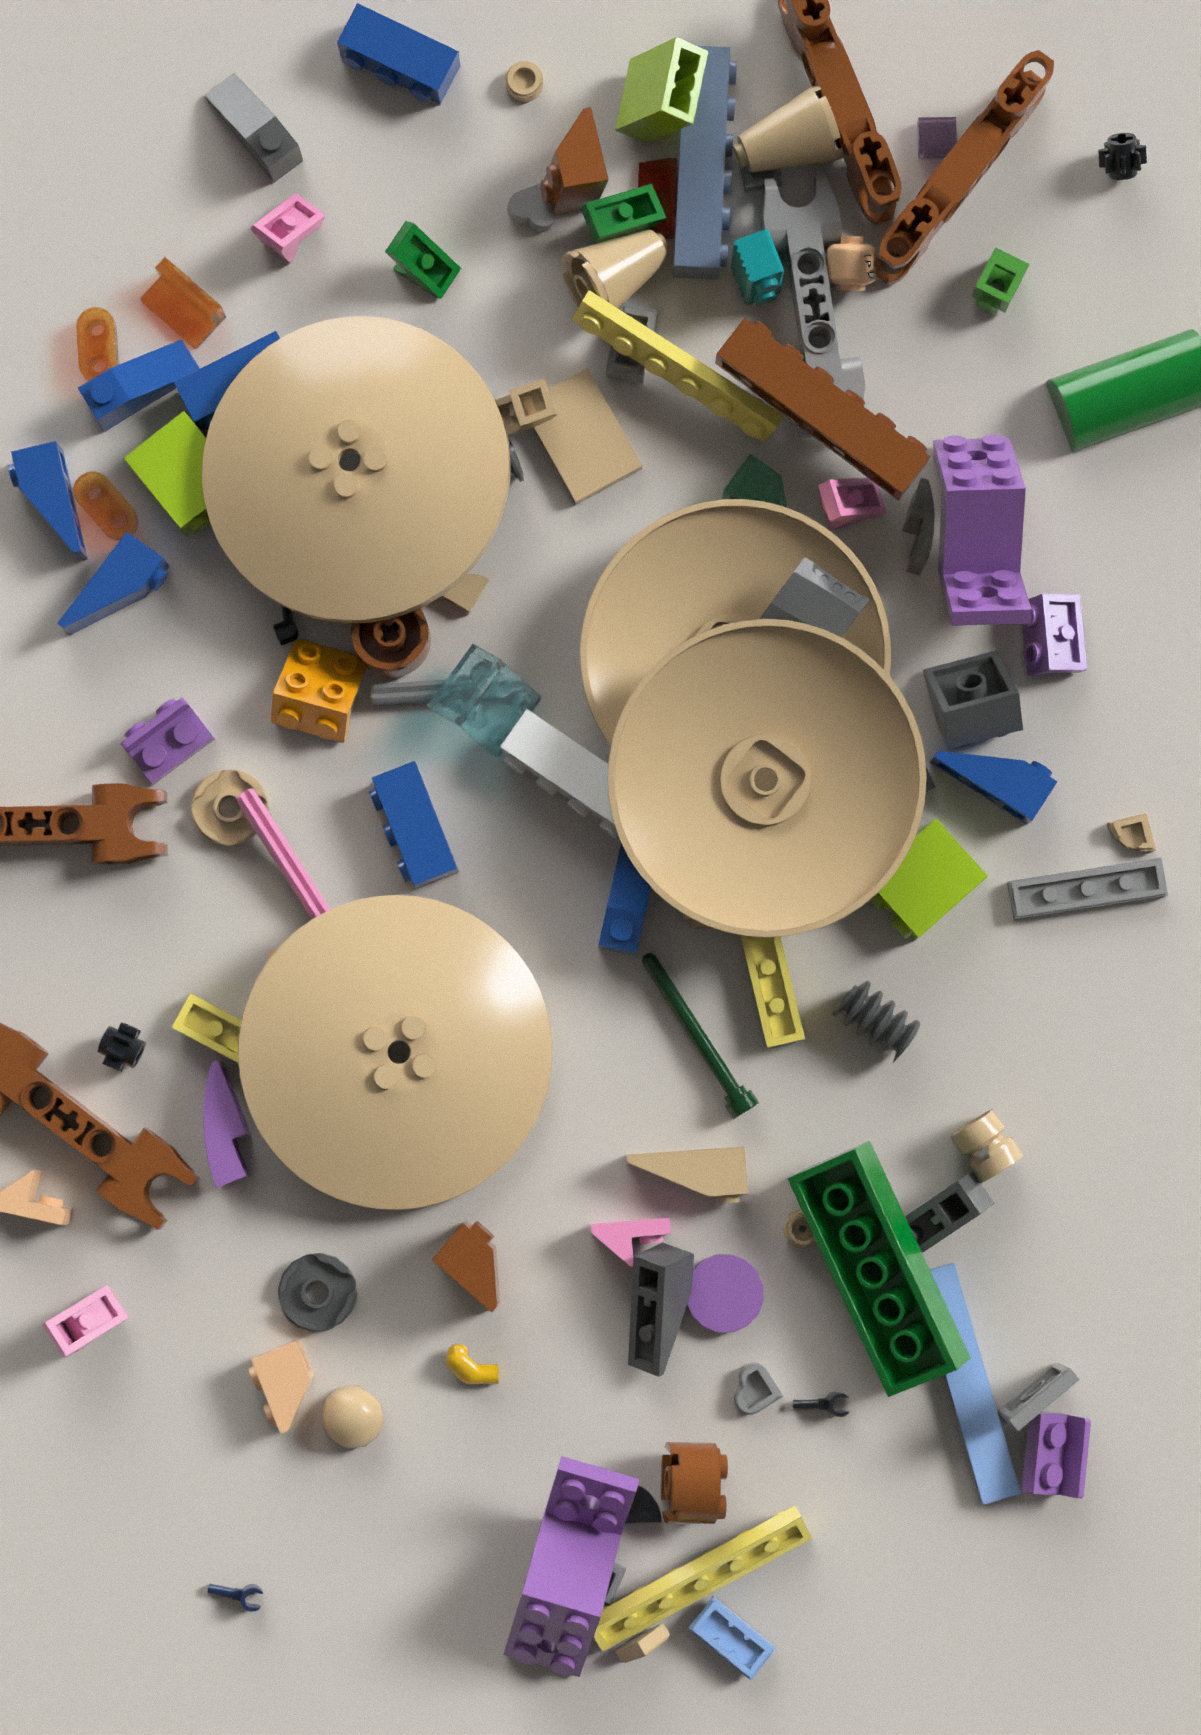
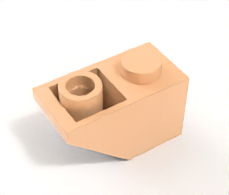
(285, 1381)

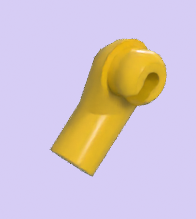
(467, 1370)

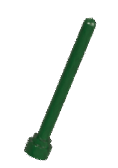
(737, 1097)

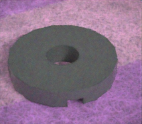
(294, 1298)

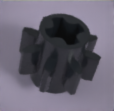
(1122, 156)
(121, 1047)

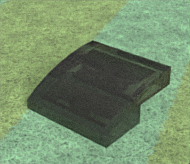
(920, 522)

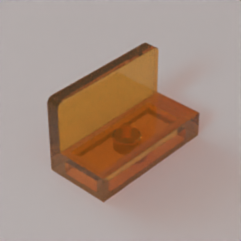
(183, 304)

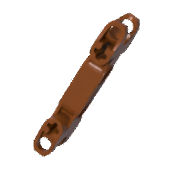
(828, 66)
(963, 167)
(103, 824)
(129, 1164)

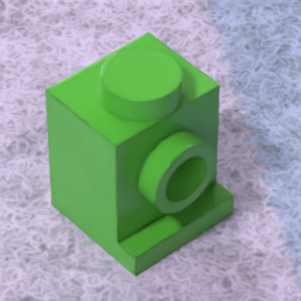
(1007, 272)

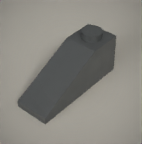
(255, 127)
(948, 1211)
(658, 1303)

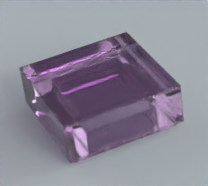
(936, 136)

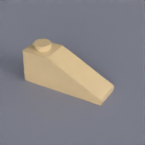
(706, 1171)

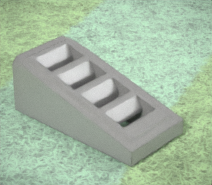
(628, 371)

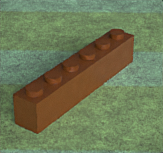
(822, 408)

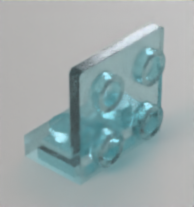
(484, 698)

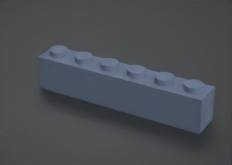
(702, 174)

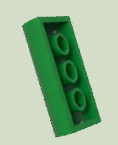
(1129, 390)

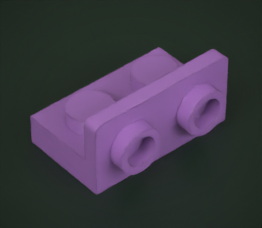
(1055, 635)
(166, 739)
(1056, 1455)

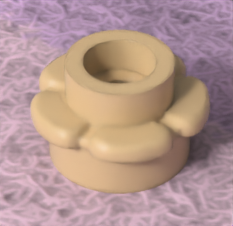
(792, 1232)

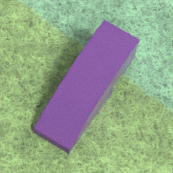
(222, 1127)

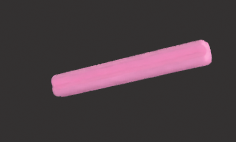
(282, 853)

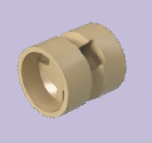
(986, 1146)

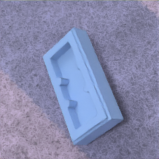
(731, 1638)

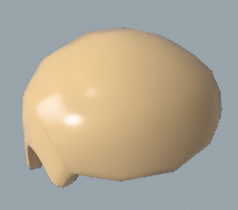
(352, 1416)

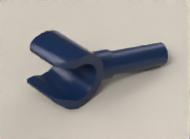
(237, 1594)

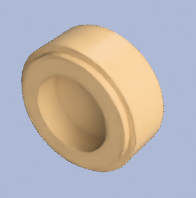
(524, 81)

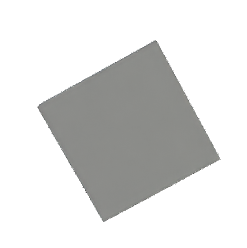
(1038, 1396)

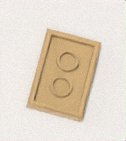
(586, 439)

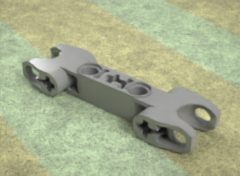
(803, 236)

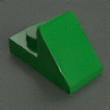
(623, 213)
(422, 260)

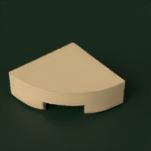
(467, 592)
(1133, 833)
(643, 1644)

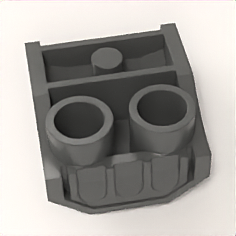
(816, 600)

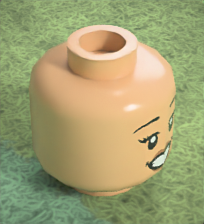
(851, 264)

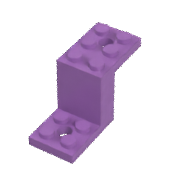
(981, 531)
(571, 1567)

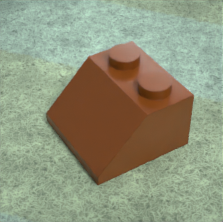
(576, 169)
(472, 1262)

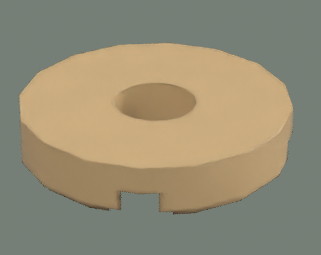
(207, 802)

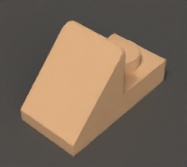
(20, 1201)

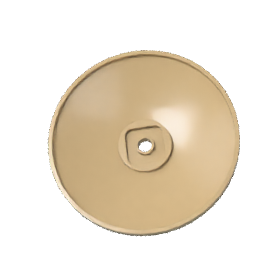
(371, 536)
(701, 572)
(781, 703)
(321, 1041)

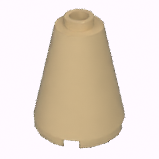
(791, 136)
(615, 266)

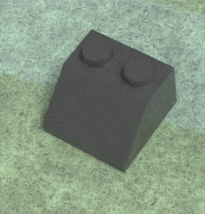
(973, 699)

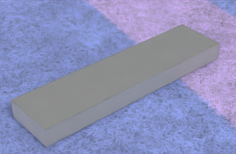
(1087, 888)

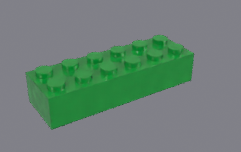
(879, 1269)

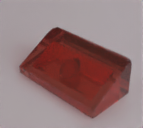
(662, 176)

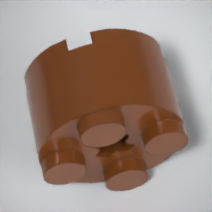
(393, 657)
(693, 1483)

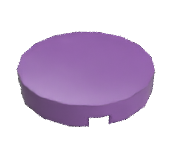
(725, 1293)

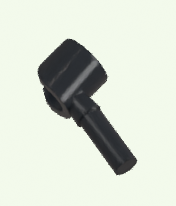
(286, 630)
(822, 1404)

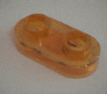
(96, 347)
(107, 506)

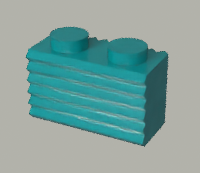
(757, 268)

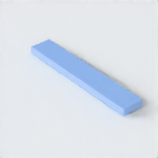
(975, 1402)

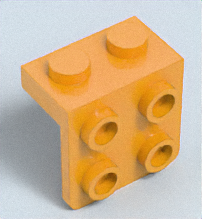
(317, 690)

